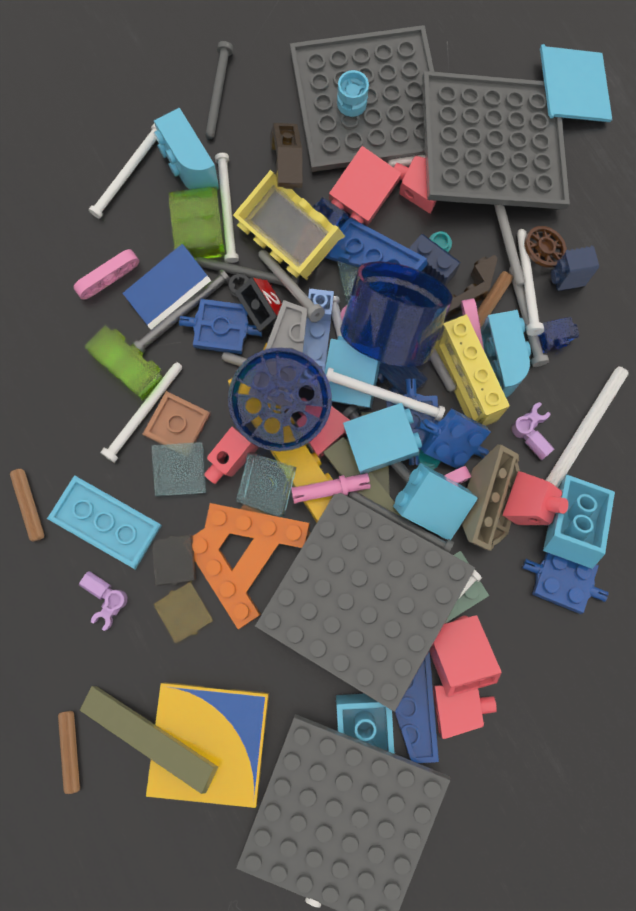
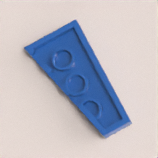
(367, 245)
(417, 717)

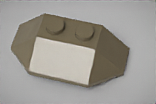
(492, 484)

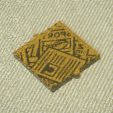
(183, 612)

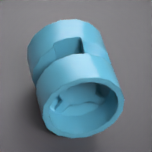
(352, 93)

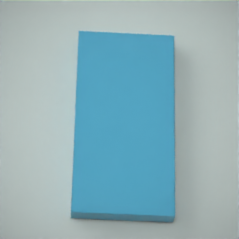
(104, 522)

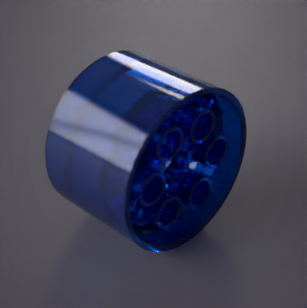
(395, 313)
(257, 365)

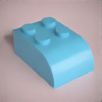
(184, 151)
(506, 348)
(584, 527)
(365, 720)

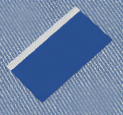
(166, 286)

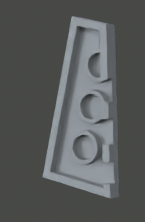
(286, 333)

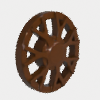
(545, 246)

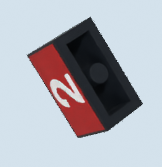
(260, 303)

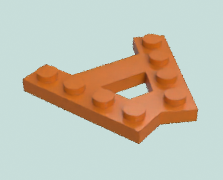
(232, 584)

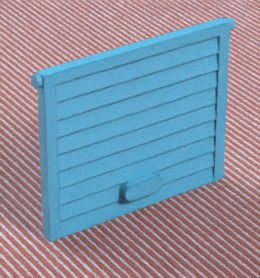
(575, 84)

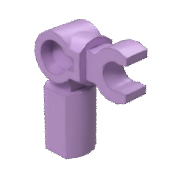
(524, 428)
(113, 598)

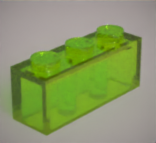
(124, 362)

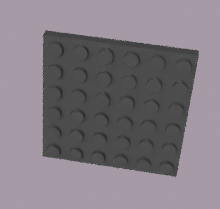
(394, 110)
(492, 142)
(365, 599)
(342, 820)

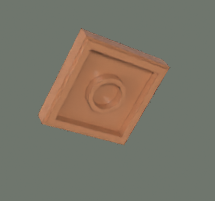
(176, 421)

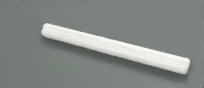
(587, 426)

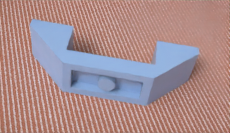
(317, 333)

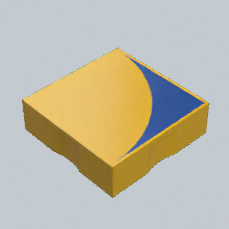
(222, 728)

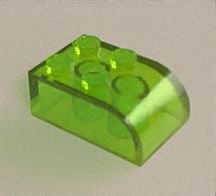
(197, 221)

